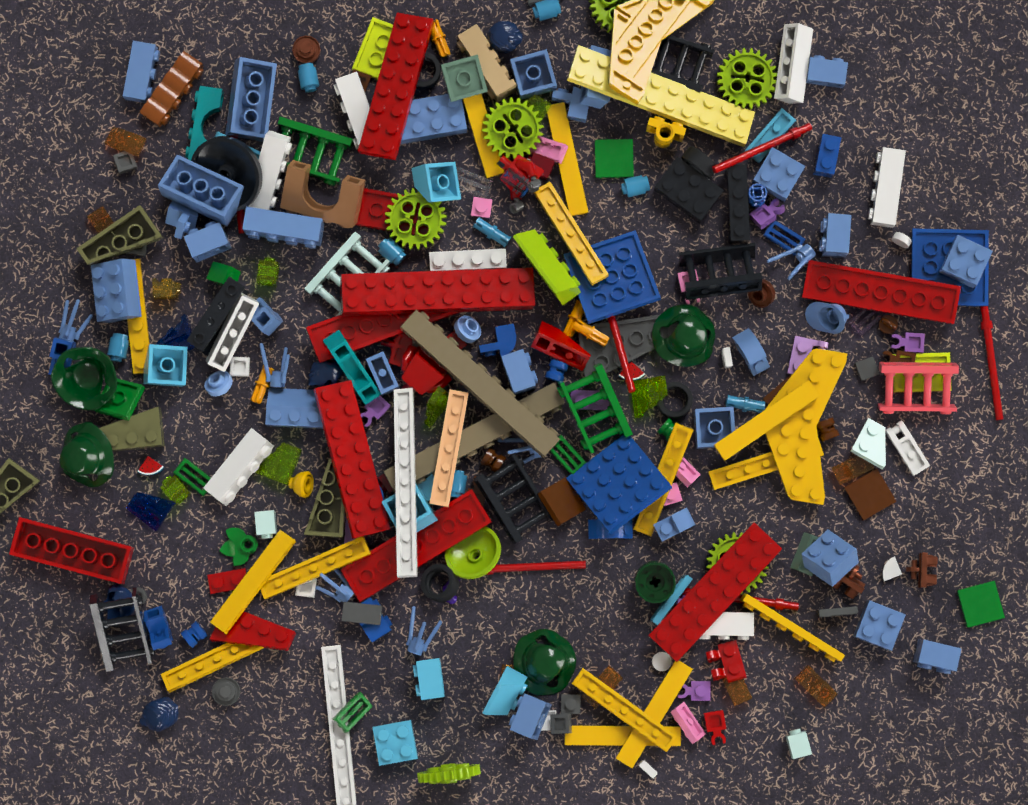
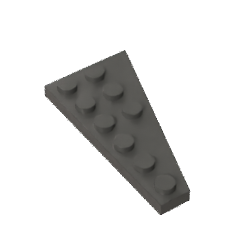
(636, 339)

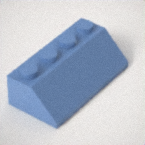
(201, 190)
(292, 408)

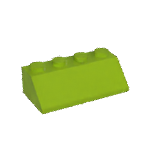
(547, 265)

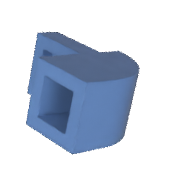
(576, 110)
(182, 218)
(266, 318)
(751, 351)
(674, 524)

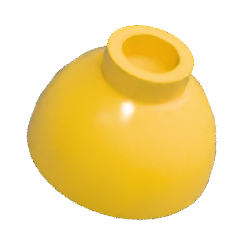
(302, 484)

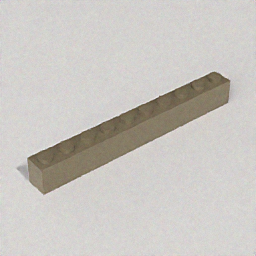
(479, 383)
(482, 434)

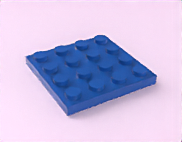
(929, 251)
(628, 283)
(619, 483)

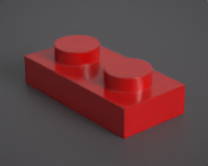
(225, 580)

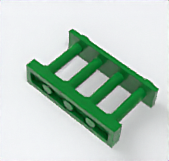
(324, 138)
(614, 409)

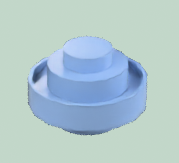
(467, 329)
(218, 383)

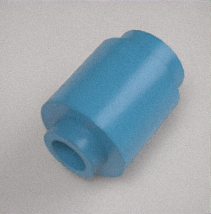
(546, 9)
(308, 77)
(635, 186)
(391, 251)
(118, 347)
(459, 484)

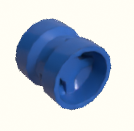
(757, 199)
(555, 375)
(197, 630)

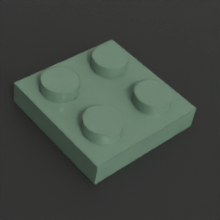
(463, 78)

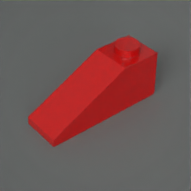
(559, 346)

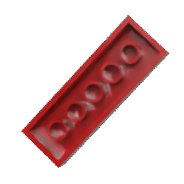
(71, 550)

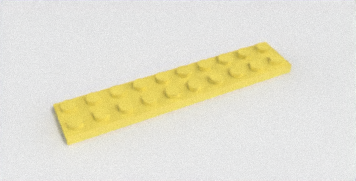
(667, 99)

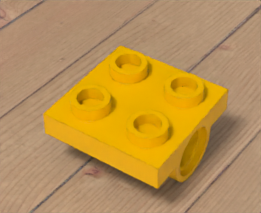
(658, 125)

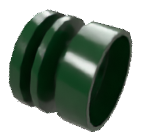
(665, 586)

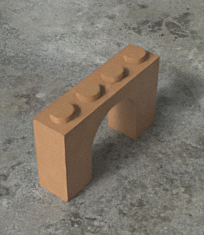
(298, 199)

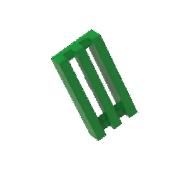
(567, 456)
(181, 466)
(341, 723)

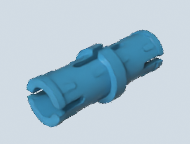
(492, 232)
(745, 404)

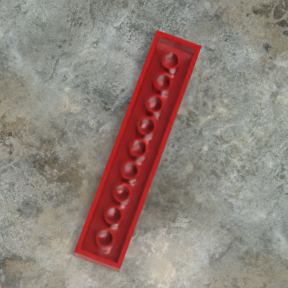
(437, 291)

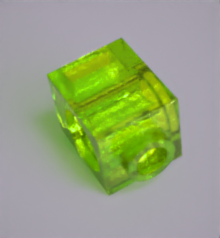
(268, 272)
(175, 489)

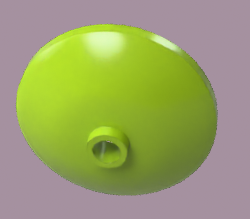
(462, 555)

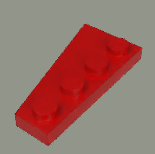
(256, 632)

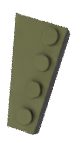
(122, 236)
(140, 432)
(14, 483)
(328, 512)

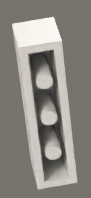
(793, 63)
(354, 103)
(272, 164)
(887, 188)
(468, 260)
(232, 332)
(239, 467)
(731, 624)

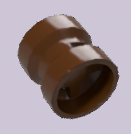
(827, 429)
(489, 458)

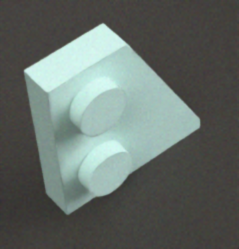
(871, 444)

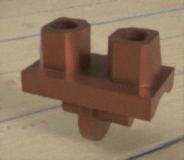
(923, 578)
(854, 585)

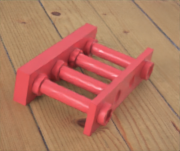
(909, 369)

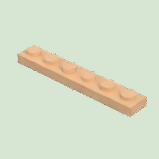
(449, 448)

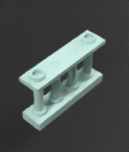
(340, 257)

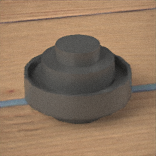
(226, 691)

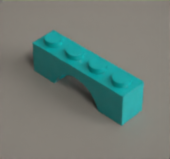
(208, 101)
(352, 367)

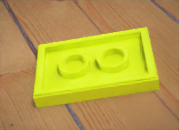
(373, 48)
(918, 379)

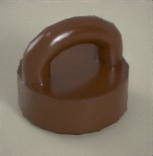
(888, 324)

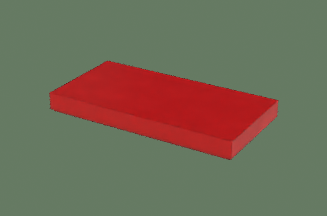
(375, 205)

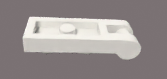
(907, 448)

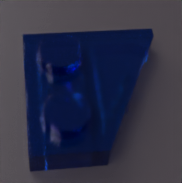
(178, 335)
(150, 509)

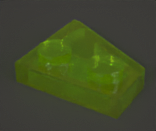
(436, 405)

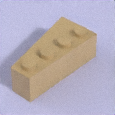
(495, 75)

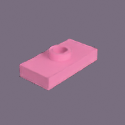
(550, 149)

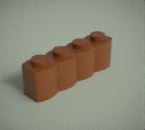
(171, 89)

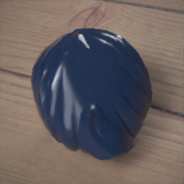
(504, 36)
(324, 372)
(118, 592)
(159, 714)

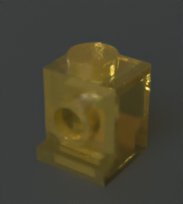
(165, 289)

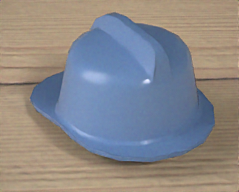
(826, 317)

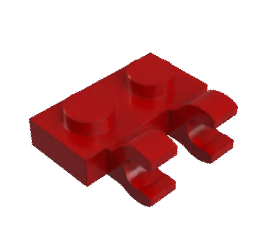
(731, 661)

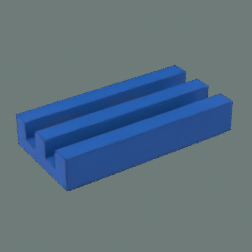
(785, 229)

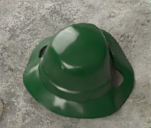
(689, 341)
(82, 381)
(87, 454)
(544, 661)

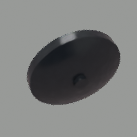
(234, 161)

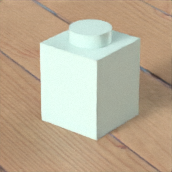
(265, 524)
(798, 744)

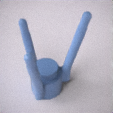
(804, 254)
(67, 331)
(277, 378)
(528, 448)
(343, 592)
(417, 645)

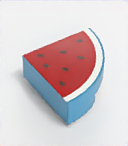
(635, 371)
(150, 467)

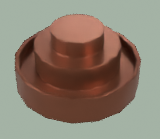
(306, 49)
(764, 297)

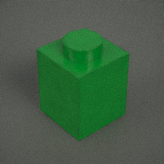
(220, 272)

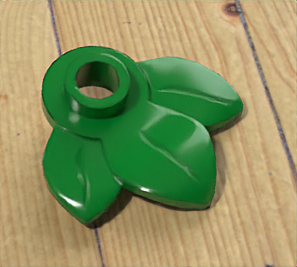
(236, 546)

